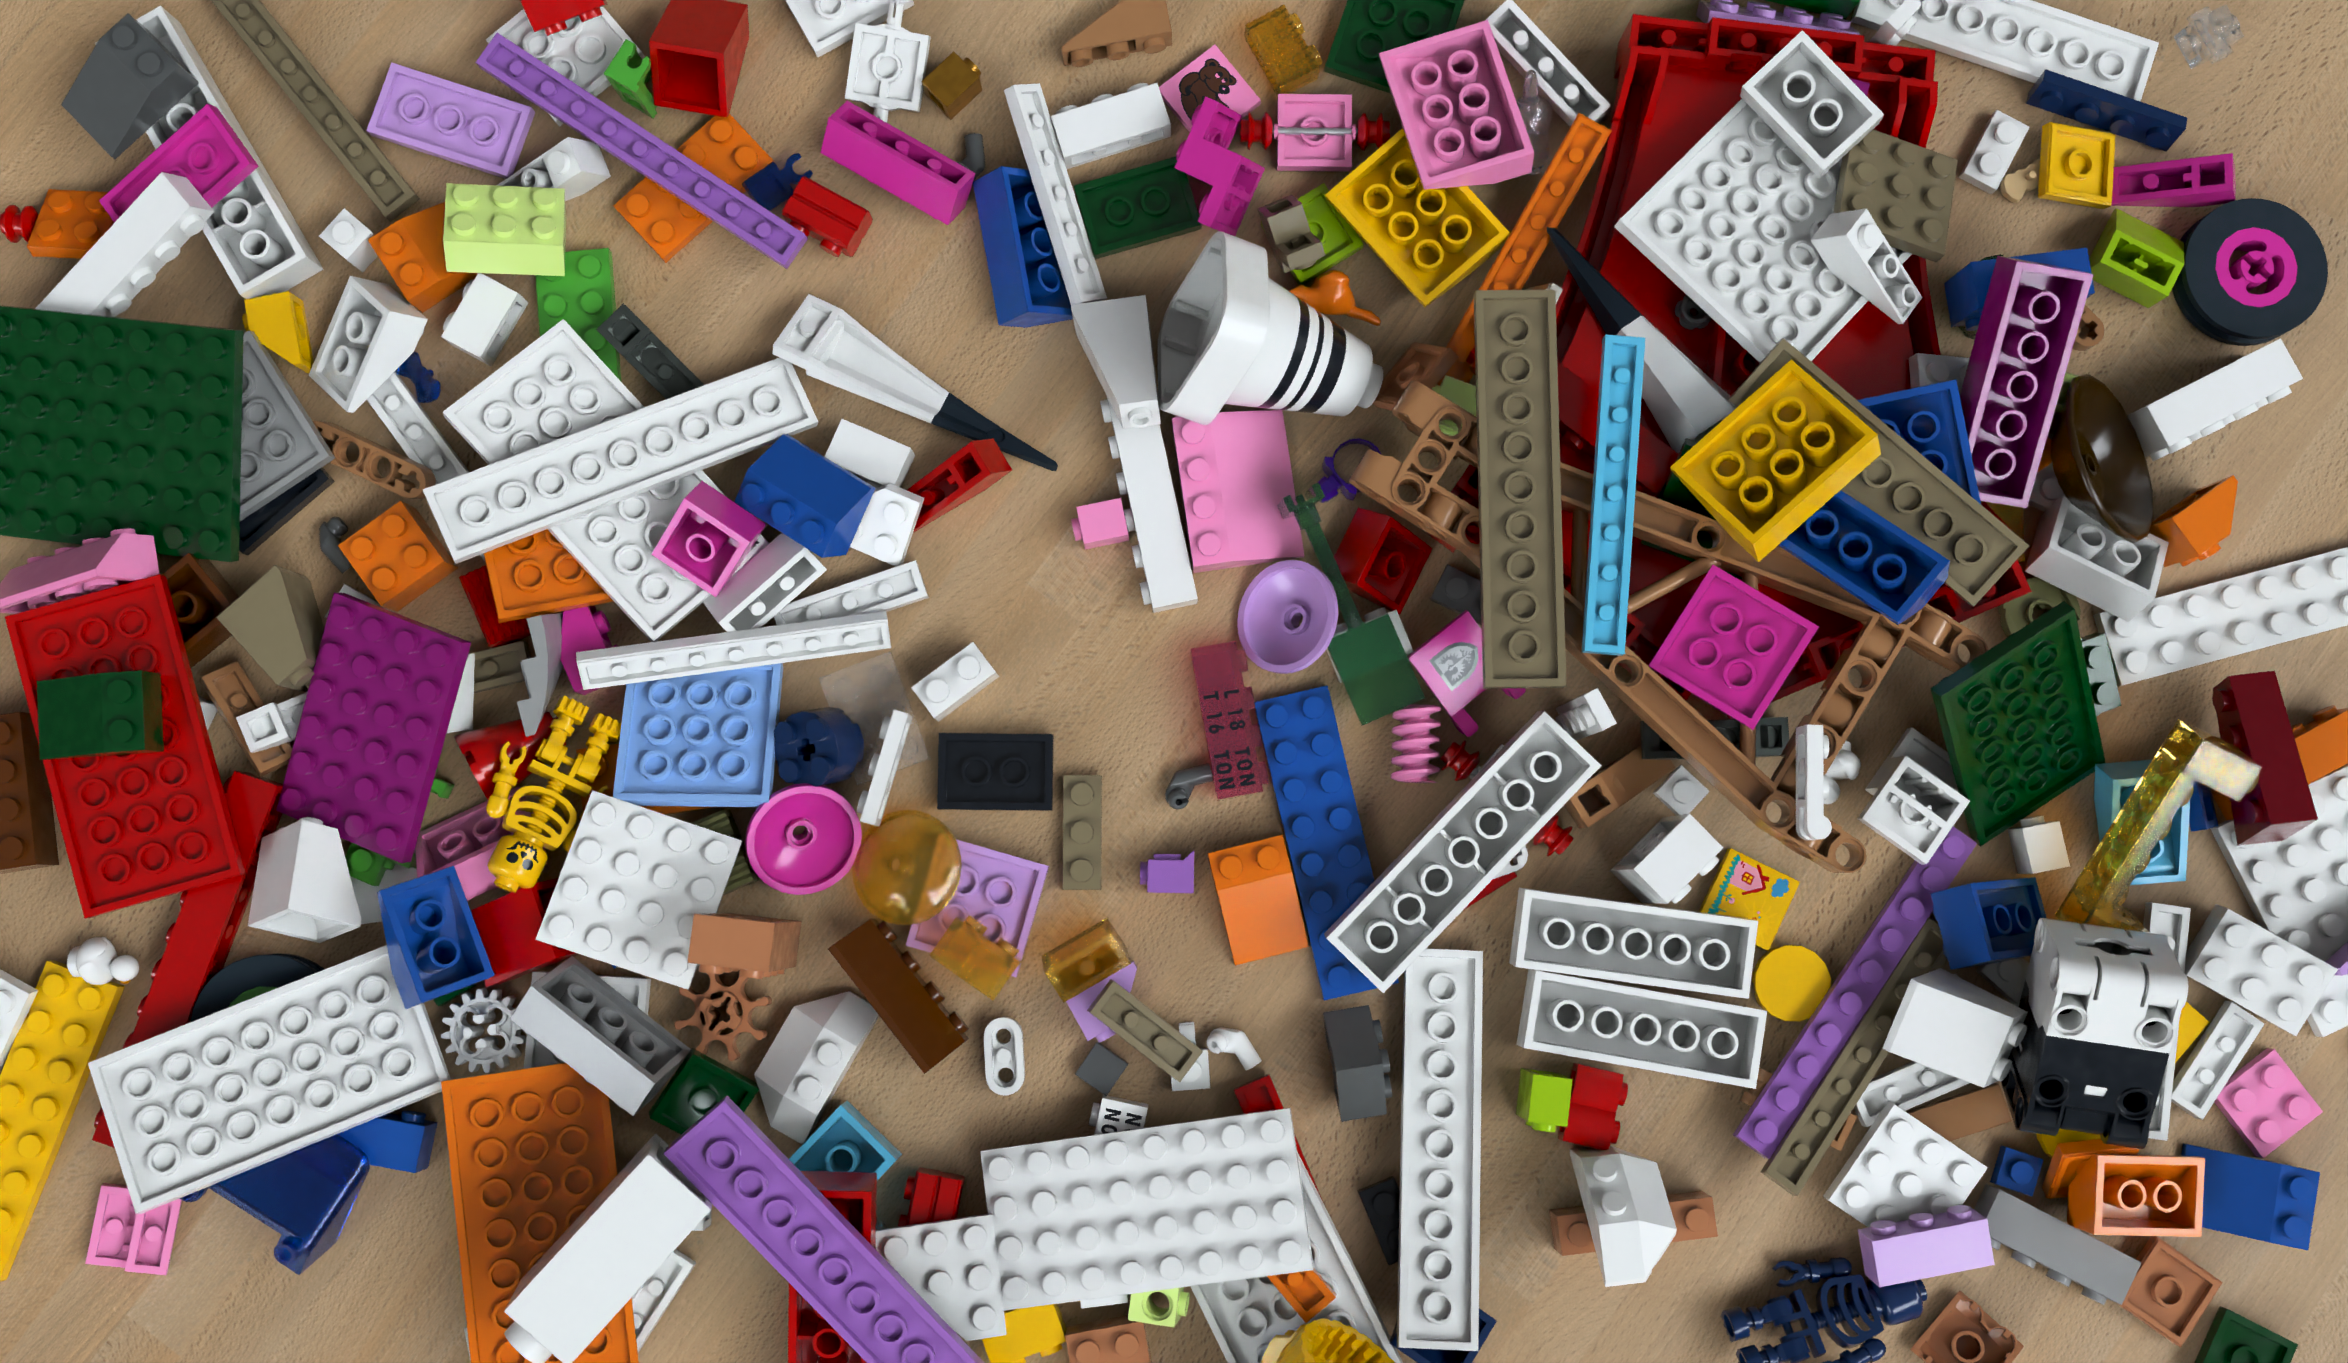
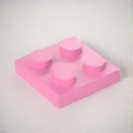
(2266, 1103)

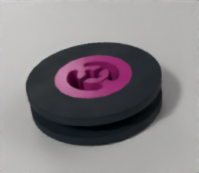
(2278, 248)

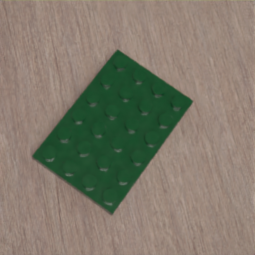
(2020, 723)

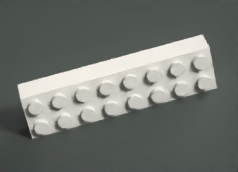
(252, 223)
(1462, 850)

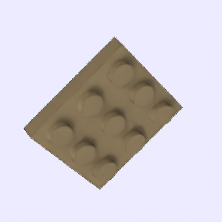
(1902, 189)

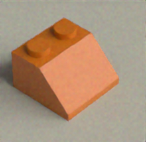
(2197, 522)

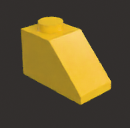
(281, 327)

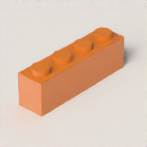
(2320, 747)

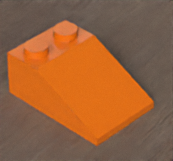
(416, 258)
(1258, 899)

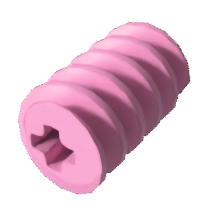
(1415, 743)

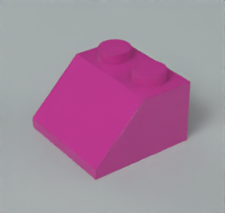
(708, 538)

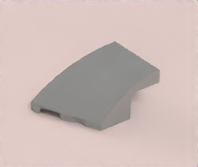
(542, 671)

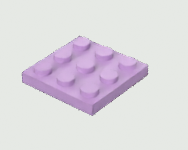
(994, 890)

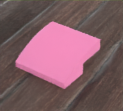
(130, 1239)

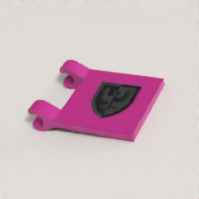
(1454, 669)

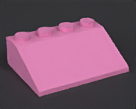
(1458, 109)
(1231, 489)

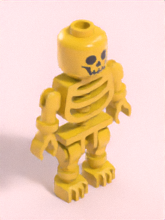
(520, 856)

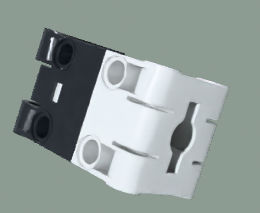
(2096, 1031)

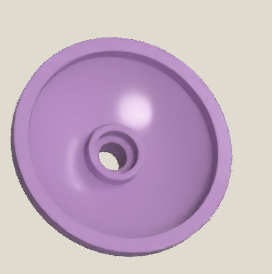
(1272, 614)

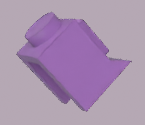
(1168, 873)

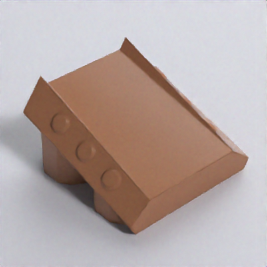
(1966, 1336)

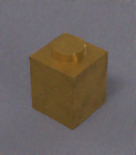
(953, 84)

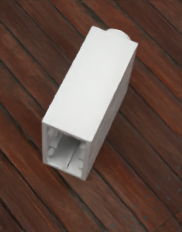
(604, 1257)

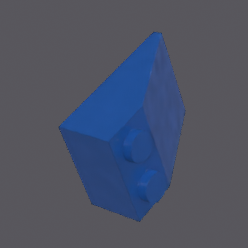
(1988, 921)
(432, 937)
(2257, 1197)

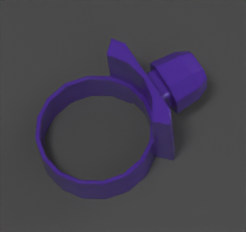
(1333, 483)

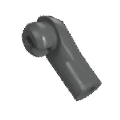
(974, 154)
(330, 539)

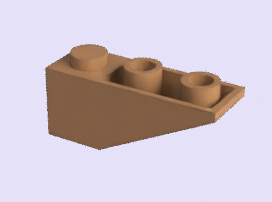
(1122, 30)
(1615, 786)

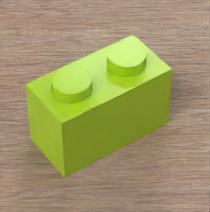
(1543, 1099)

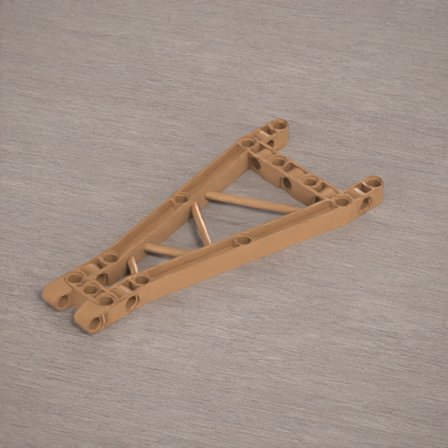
(1729, 770)

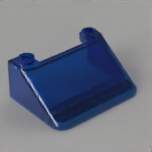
(300, 1197)

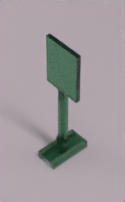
(1369, 653)

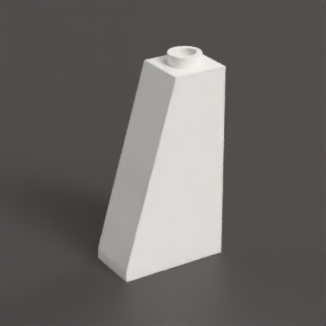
(1121, 354)

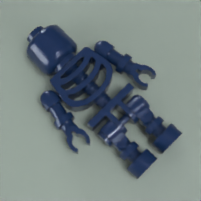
(1866, 1305)

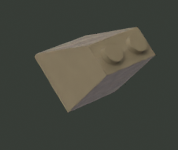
(278, 626)

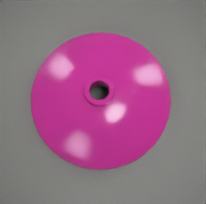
(806, 860)

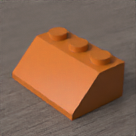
(2138, 1195)

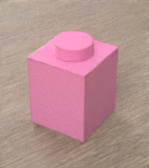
(1100, 524)

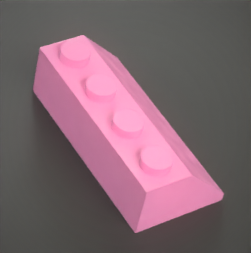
(79, 571)

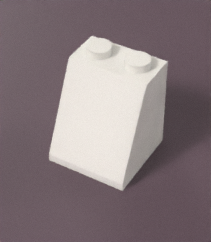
(304, 884)
(1956, 1028)

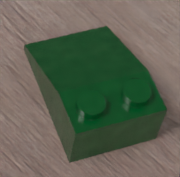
(100, 715)

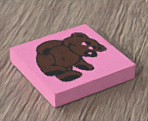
(1210, 77)

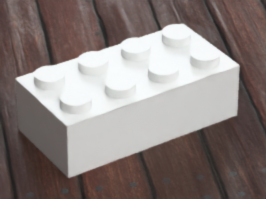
(2215, 400)

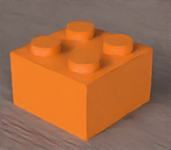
(398, 556)

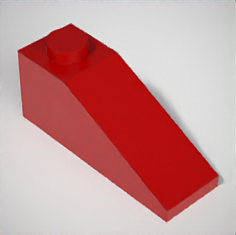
(959, 479)

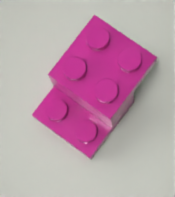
(1209, 160)

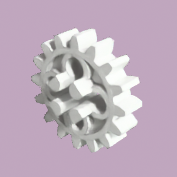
(483, 1010)

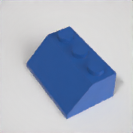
(805, 497)

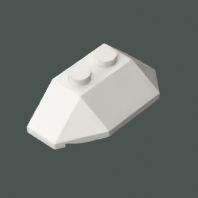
(811, 1060)
(1624, 1212)

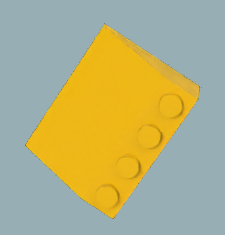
(1420, 234)
(1777, 459)

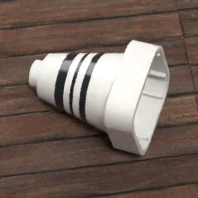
(1255, 344)

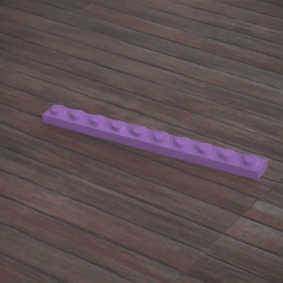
(642, 150)
(1850, 996)

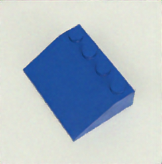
(1933, 425)

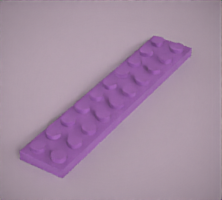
(811, 1242)

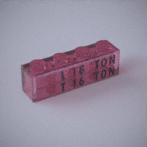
(1227, 720)

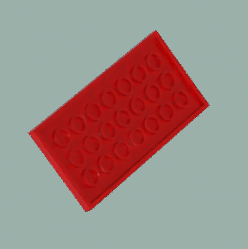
(141, 819)

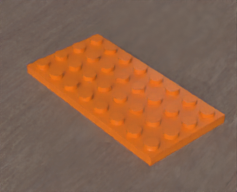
(523, 1167)

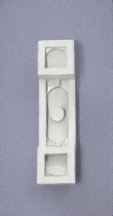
(272, 723)

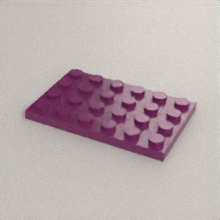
(373, 726)

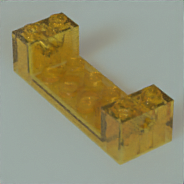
(2147, 817)

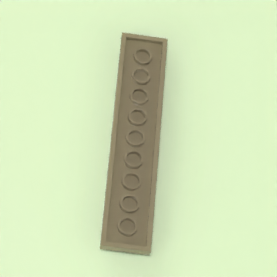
(1519, 489)

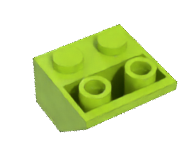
(2136, 259)

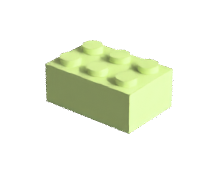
(504, 229)

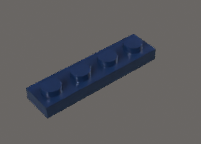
(2106, 110)

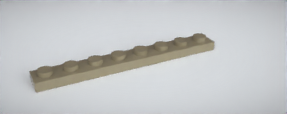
(319, 105)
(1851, 1070)

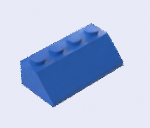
(1019, 251)
(1869, 557)

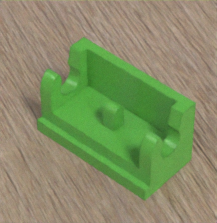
(628, 77)

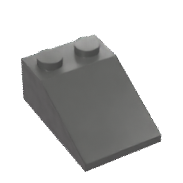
(126, 86)

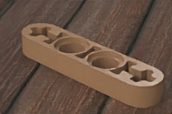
(368, 459)

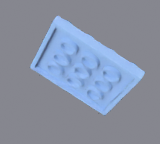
(700, 739)

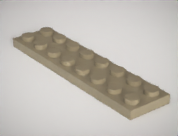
(1913, 492)

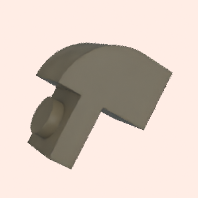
(1290, 234)

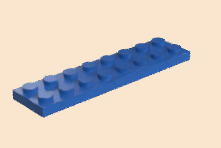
(1317, 823)

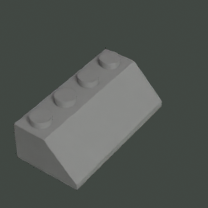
(600, 1034)

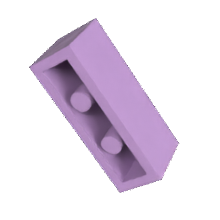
(1925, 1246)

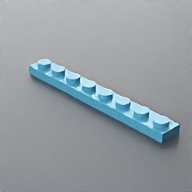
(1613, 495)

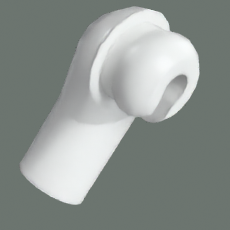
(1234, 1042)

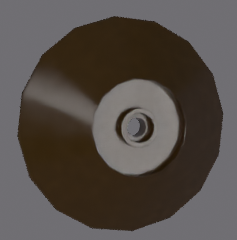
(2102, 460)

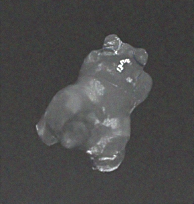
(1537, 119)

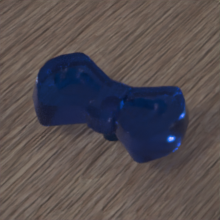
(426, 386)

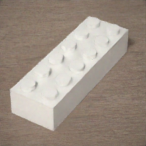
(1633, 943)
(1642, 1028)

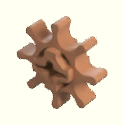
(707, 1016)

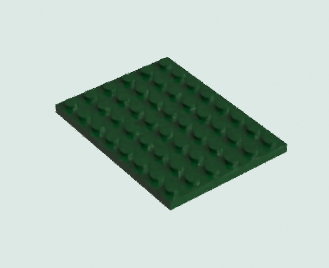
(120, 430)

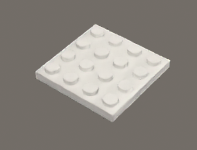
(636, 887)

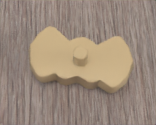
(2020, 182)

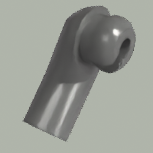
(1184, 782)

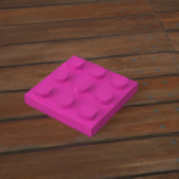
(1733, 647)

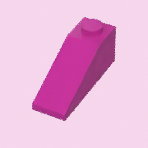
(2176, 183)

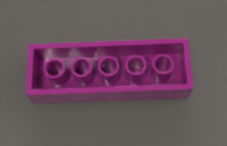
(2019, 372)

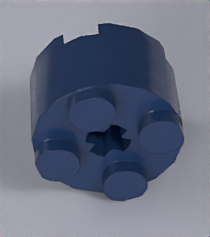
(818, 747)

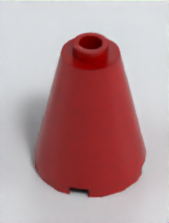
(484, 747)

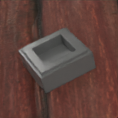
(1101, 1068)

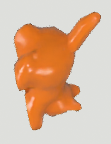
(1333, 296)

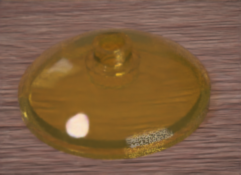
(926, 871)

